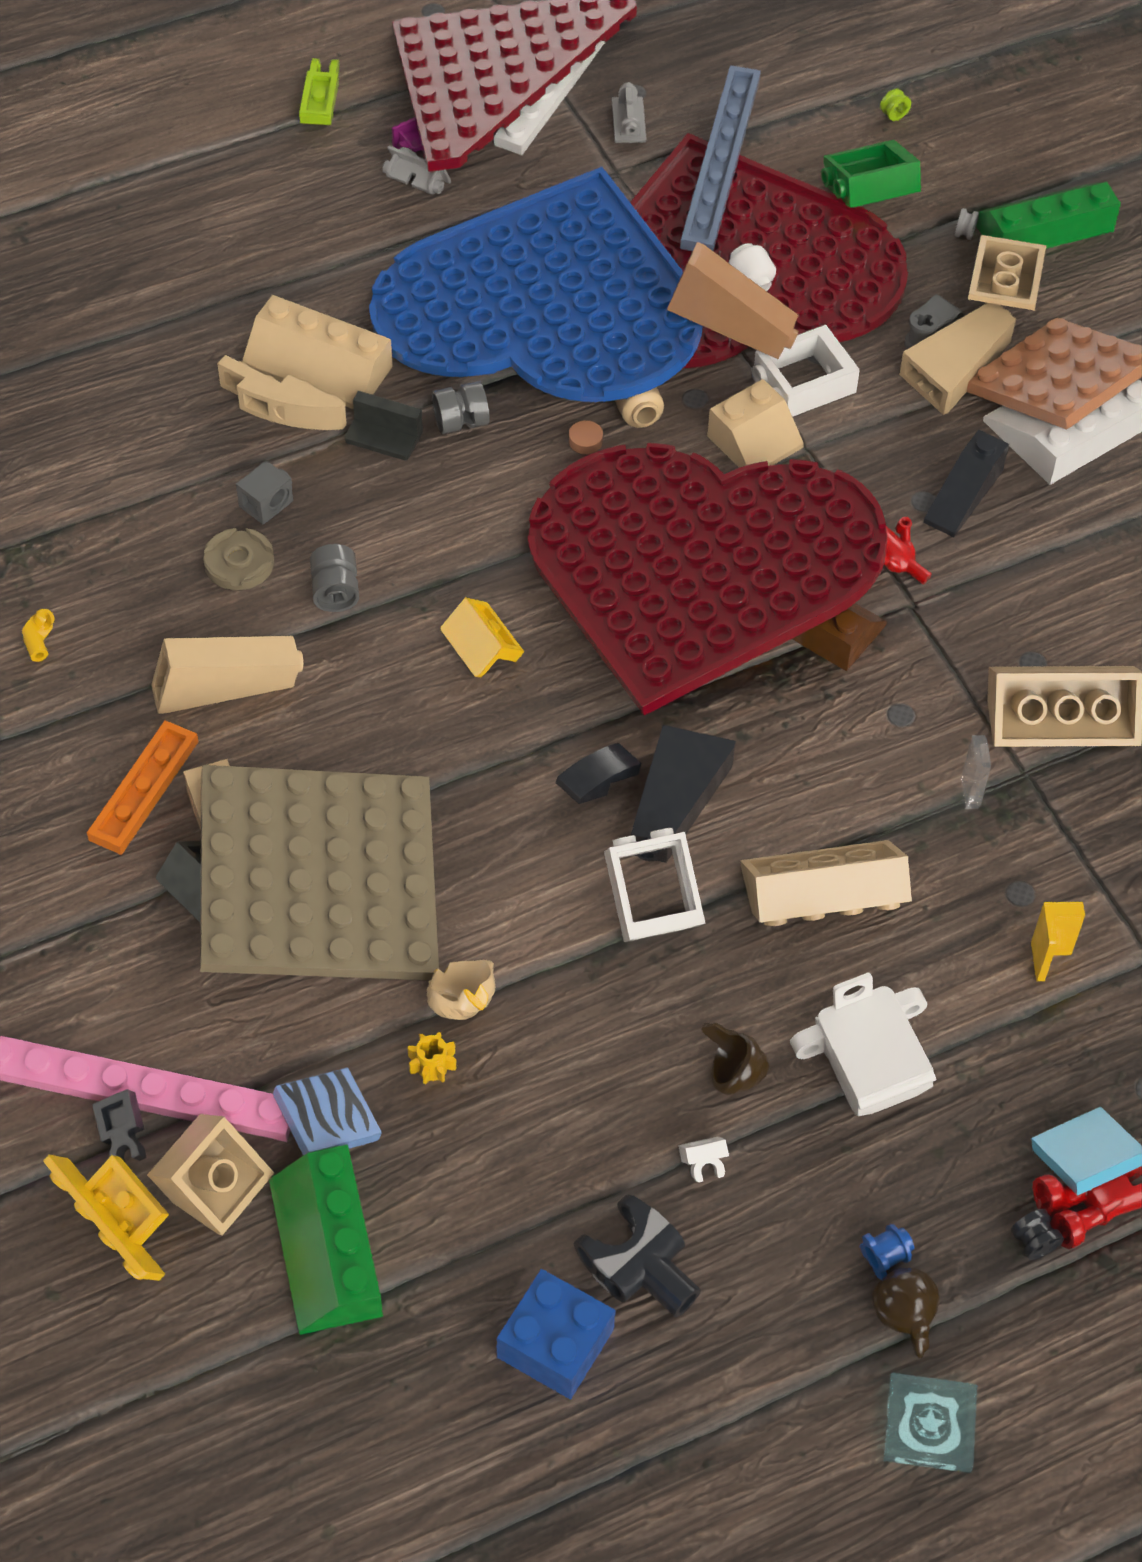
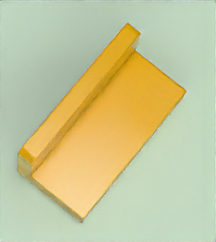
(480, 636)
(1055, 933)

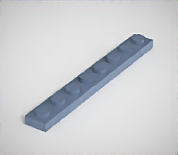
(721, 158)

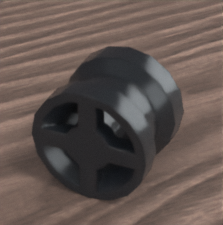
(1037, 1234)

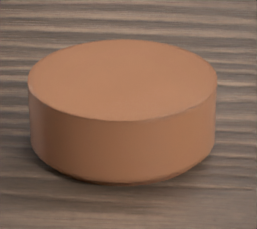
(585, 437)

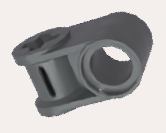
(930, 319)

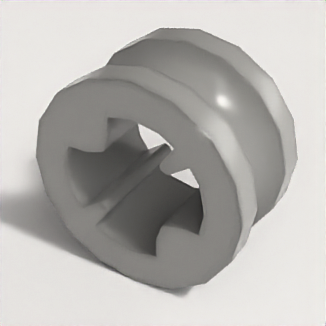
(966, 224)

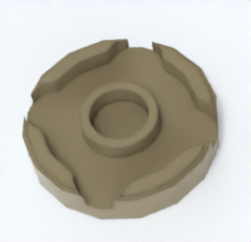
(238, 559)

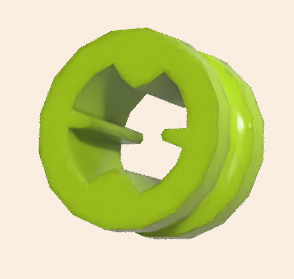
(895, 104)

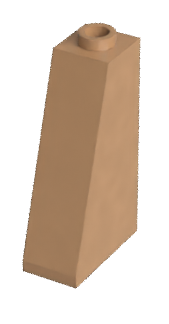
(732, 304)

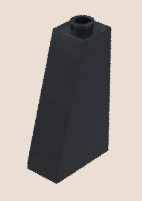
(680, 783)

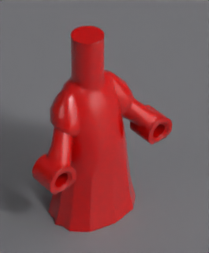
(902, 554)

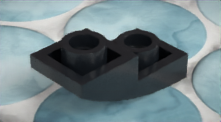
(594, 773)

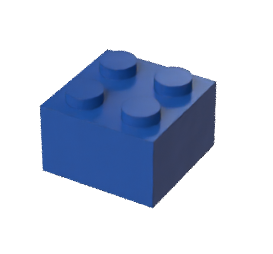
(555, 1333)

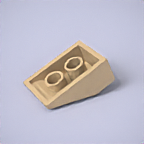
(1007, 272)

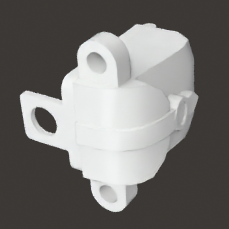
(870, 1044)

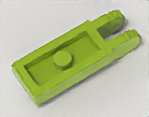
(319, 94)

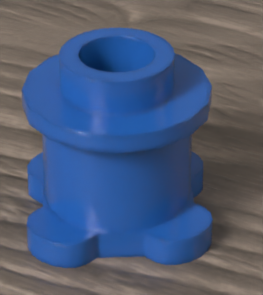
(887, 1249)

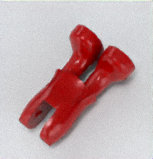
(1102, 1204)

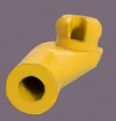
(35, 633)

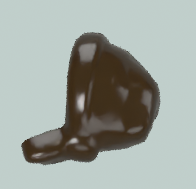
(738, 1060)
(908, 1303)

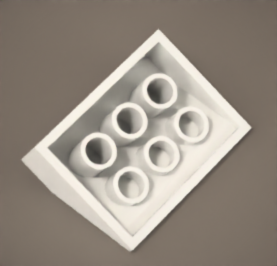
(1058, 451)

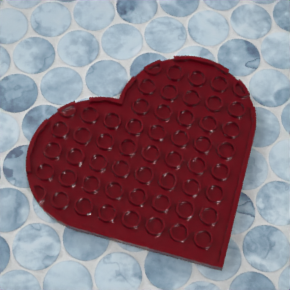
(829, 259)
(700, 567)

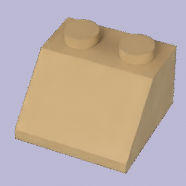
(754, 426)
(211, 1172)

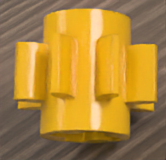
(428, 1067)

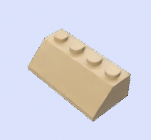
(317, 350)
(1065, 706)
(827, 882)

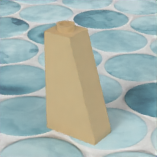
(951, 357)
(222, 669)

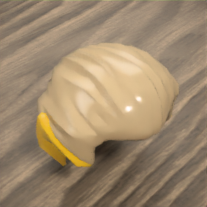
(462, 989)

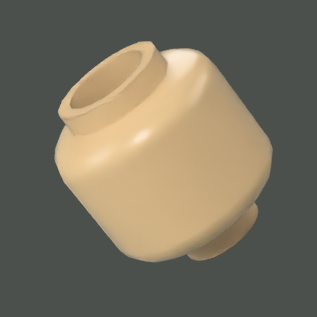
(641, 409)

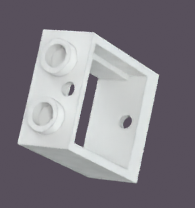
(840, 370)
(659, 840)

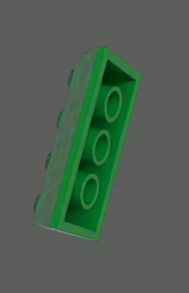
(1055, 216)
(325, 1241)

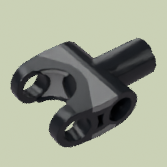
(641, 1259)

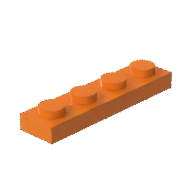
(142, 787)

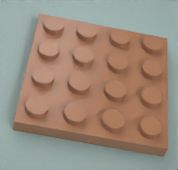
(1060, 373)

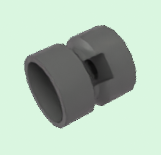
(460, 407)
(334, 578)

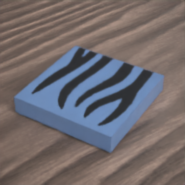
(327, 1112)

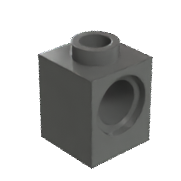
(265, 492)

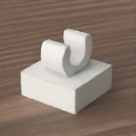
(704, 1152)

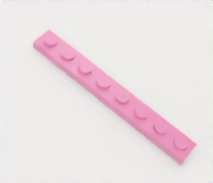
(155, 1089)

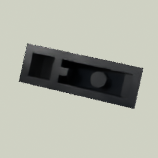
(967, 483)

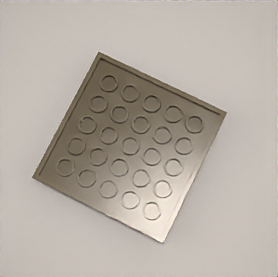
(316, 874)

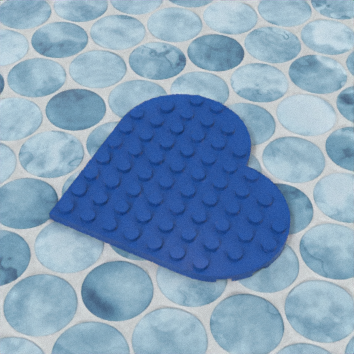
(549, 284)

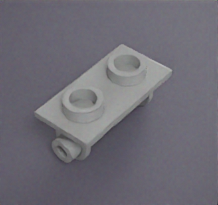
(628, 115)
(407, 163)

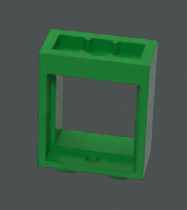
(872, 173)

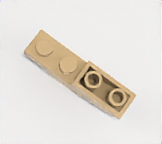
(286, 403)

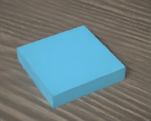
(1088, 1150)

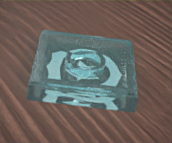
(930, 1422)

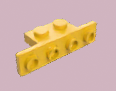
(117, 1206)

